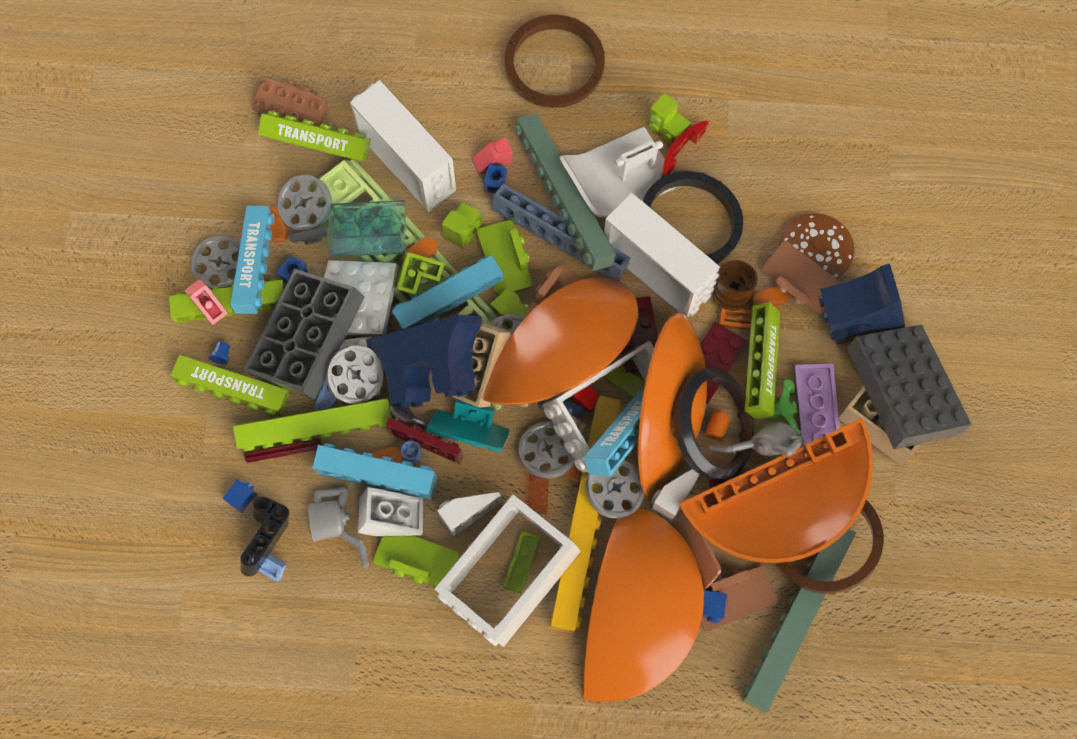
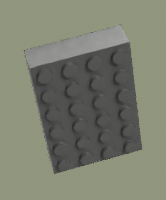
(304, 333)
(908, 386)

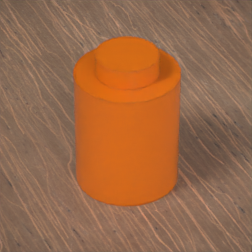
(717, 426)

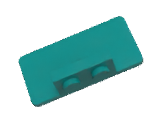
(469, 425)

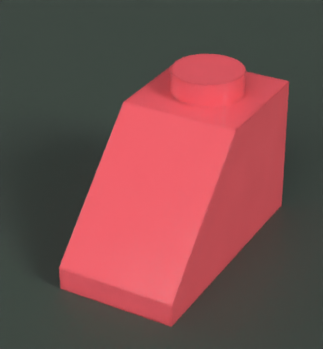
(493, 153)
(206, 301)

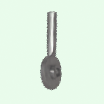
(407, 416)

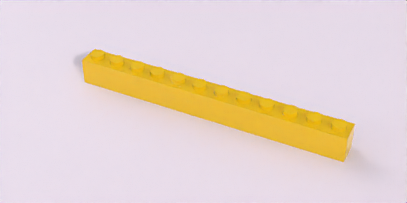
(582, 531)

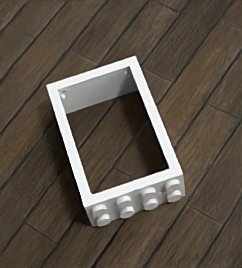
(404, 145)
(661, 256)
(561, 418)
(532, 596)

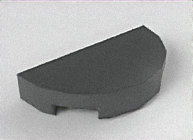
(310, 236)

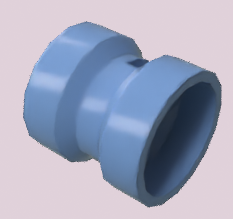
(413, 449)

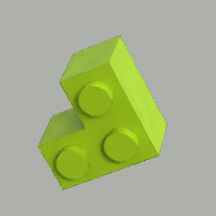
(666, 120)
(461, 224)
(414, 268)

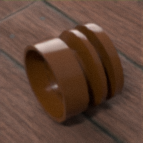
(735, 285)

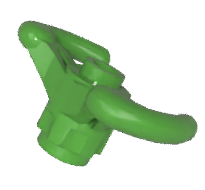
(786, 407)

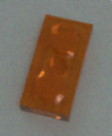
(538, 494)

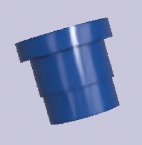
(220, 353)

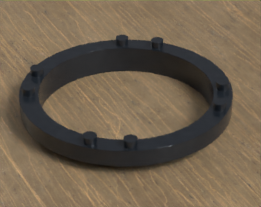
(716, 188)
(683, 424)

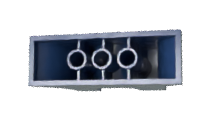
(862, 305)
(437, 347)

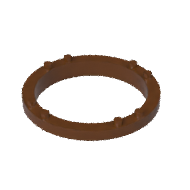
(557, 22)
(855, 579)

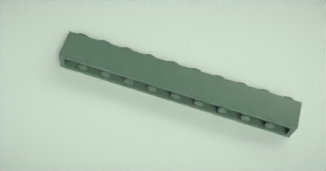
(564, 193)
(793, 627)

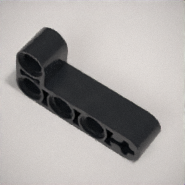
(270, 523)

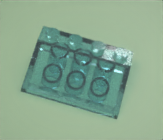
(367, 228)

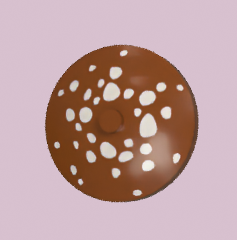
(823, 241)

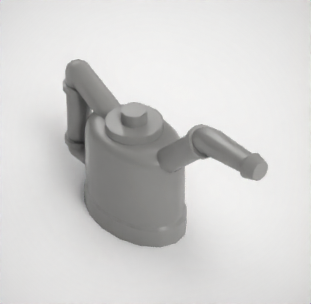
(771, 440)
(329, 519)

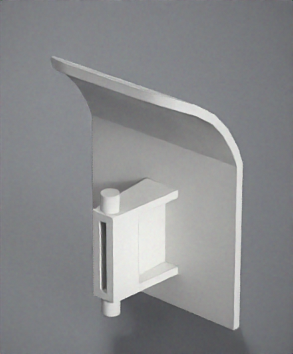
(616, 170)

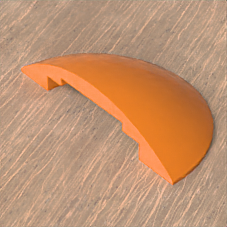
(564, 342)
(672, 361)
(791, 502)
(642, 608)

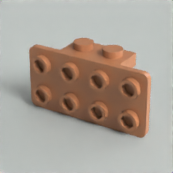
(289, 100)
(798, 275)
(554, 281)
(700, 547)
(745, 593)

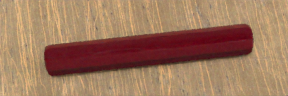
(282, 450)

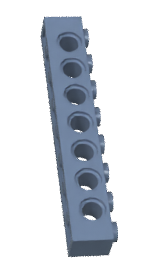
(548, 227)

